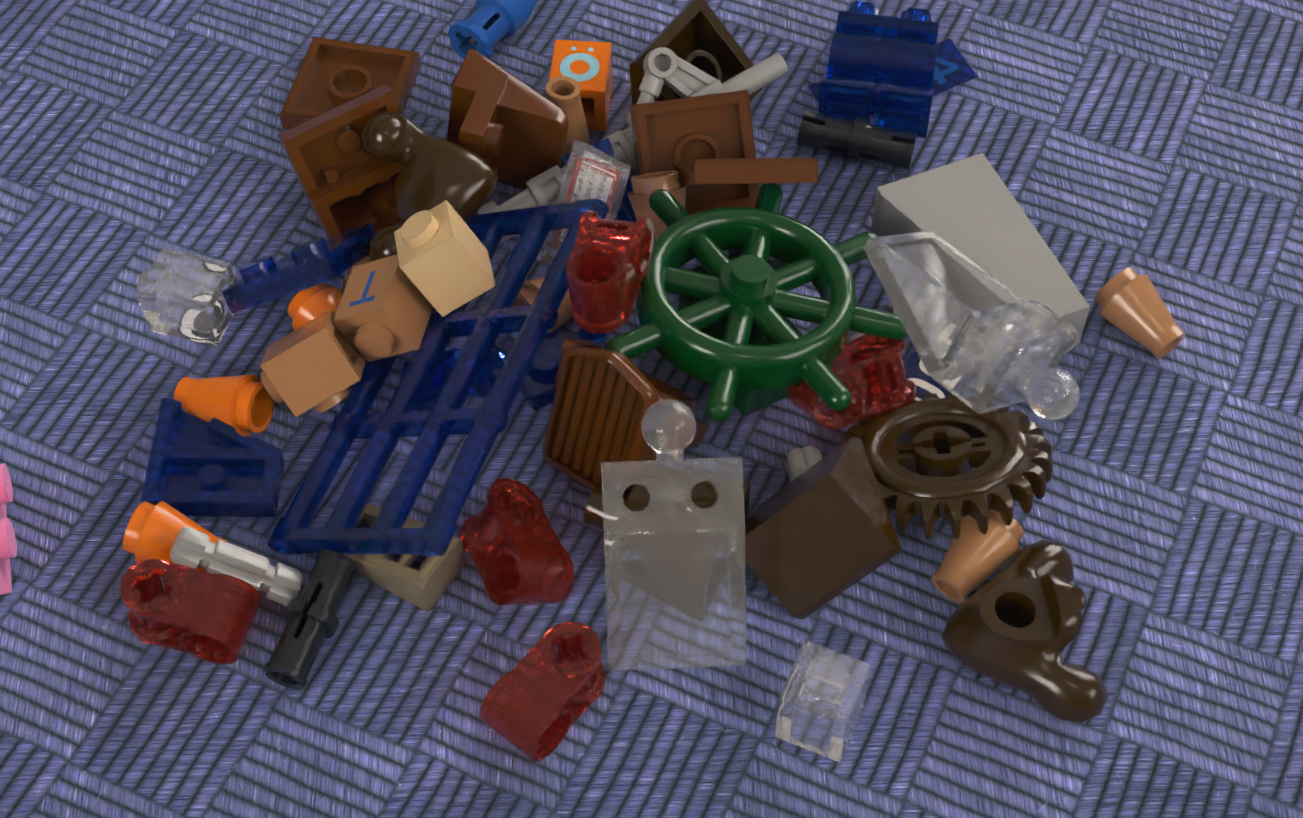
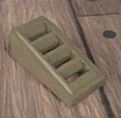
(418, 586)

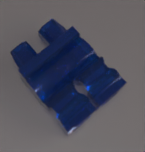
(885, 52)

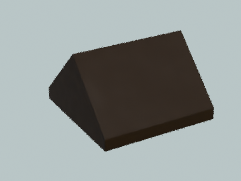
(699, 40)
(821, 531)

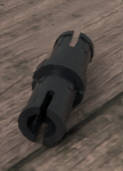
(856, 139)
(311, 619)

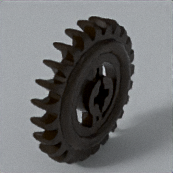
(935, 471)

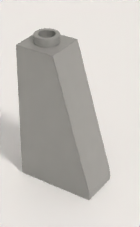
(984, 222)

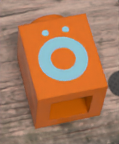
(592, 68)

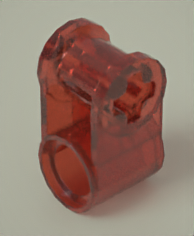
(607, 269)
(872, 373)
(517, 551)
(193, 612)
(547, 690)

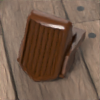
(505, 121)
(336, 173)
(601, 412)

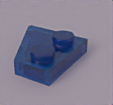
(304, 268)
(211, 467)

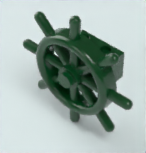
(736, 320)

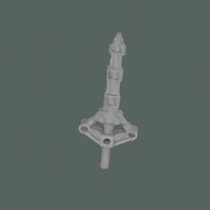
(660, 68)

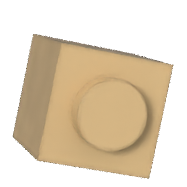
(443, 258)

